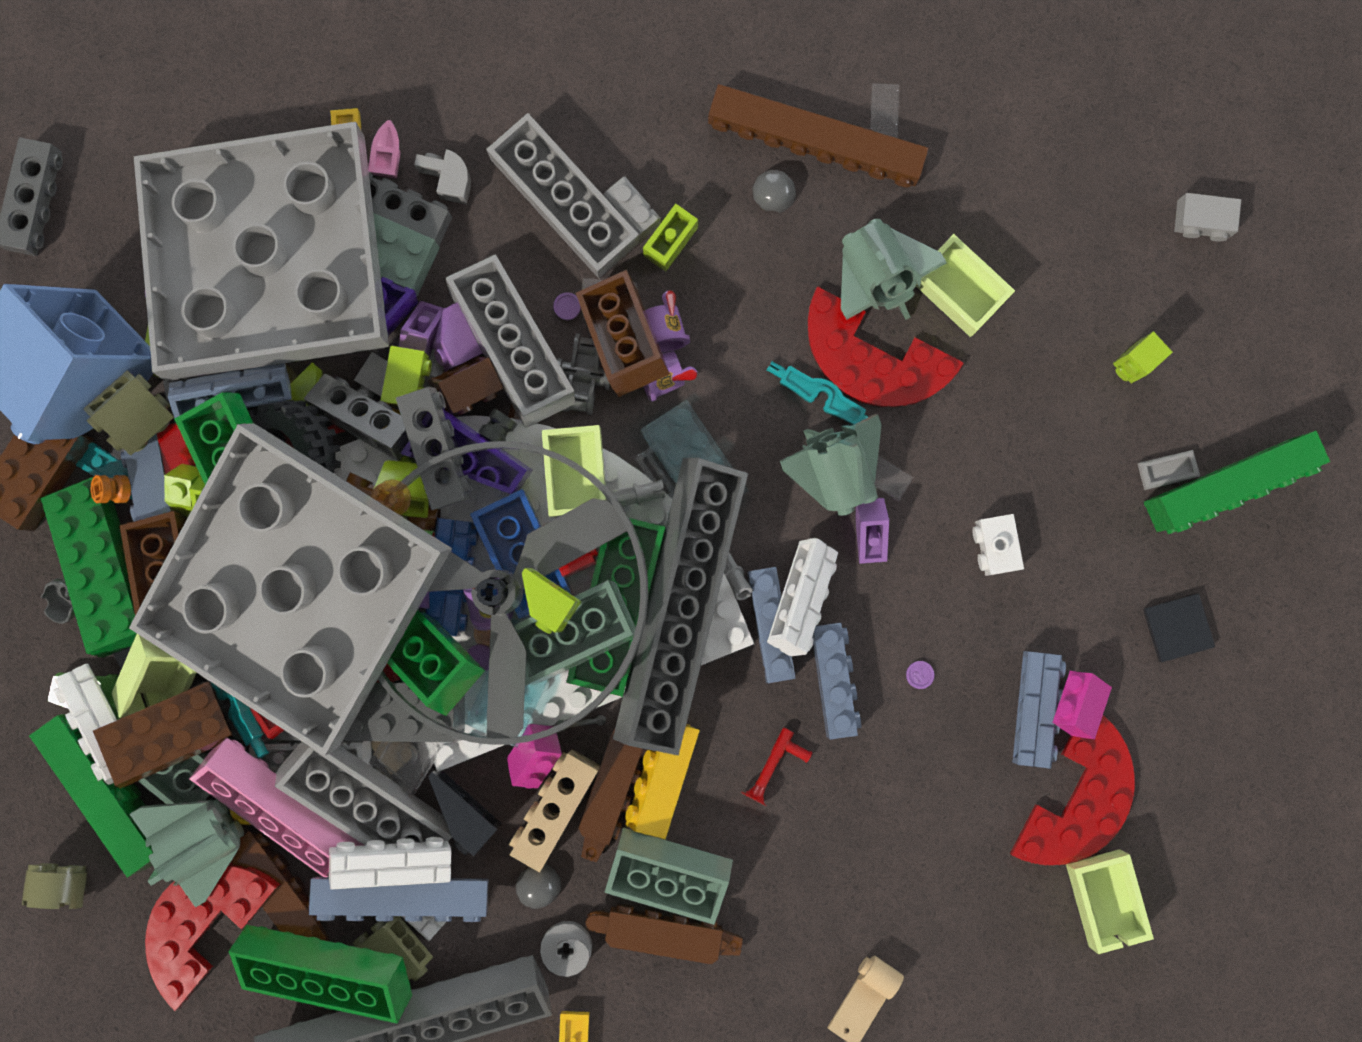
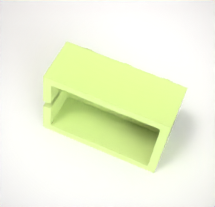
(965, 287)
(565, 485)
(151, 673)
(1109, 901)

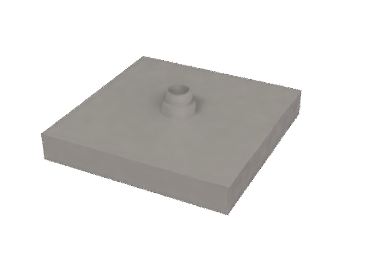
(259, 252)
(289, 587)

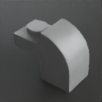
(454, 176)

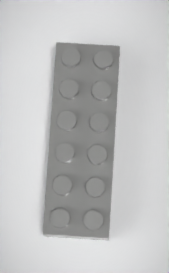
(563, 195)
(511, 341)
(357, 797)

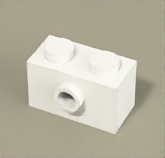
(998, 545)

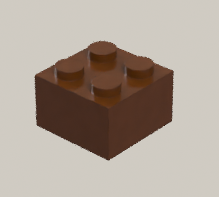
(467, 384)

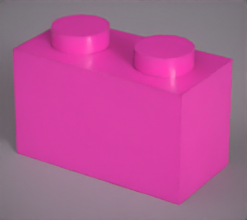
(1082, 704)
(533, 759)

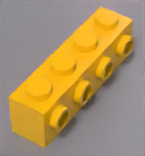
(660, 787)

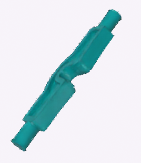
(809, 388)
(244, 722)

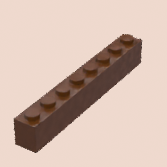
(817, 136)

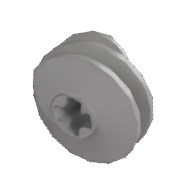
(579, 940)

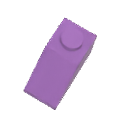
(421, 328)
(454, 339)
(872, 531)

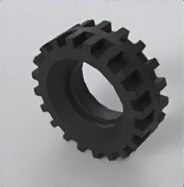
(302, 427)

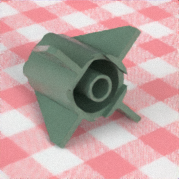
(883, 268)
(838, 466)
(189, 844)

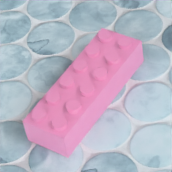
(250, 791)

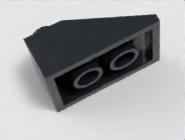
(465, 817)

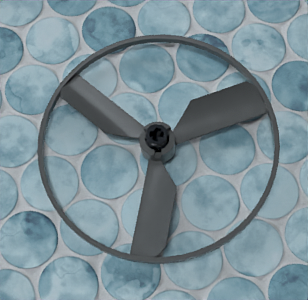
(545, 552)

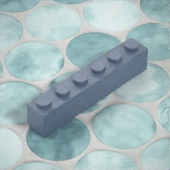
(442, 900)

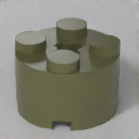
(54, 886)

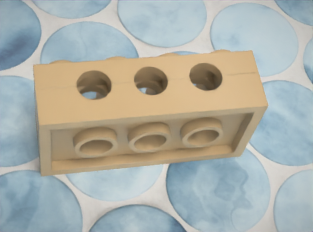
(525, 843)

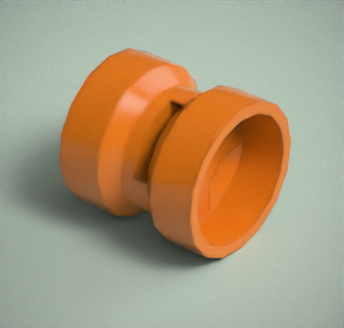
(114, 488)

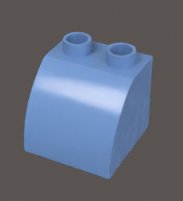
(59, 356)

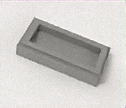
(1168, 470)

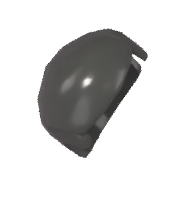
(774, 191)
(59, 604)
(536, 888)

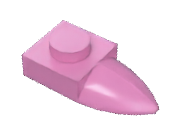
(385, 152)

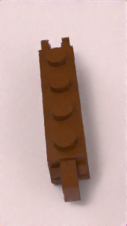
(609, 797)
(289, 903)
(663, 935)

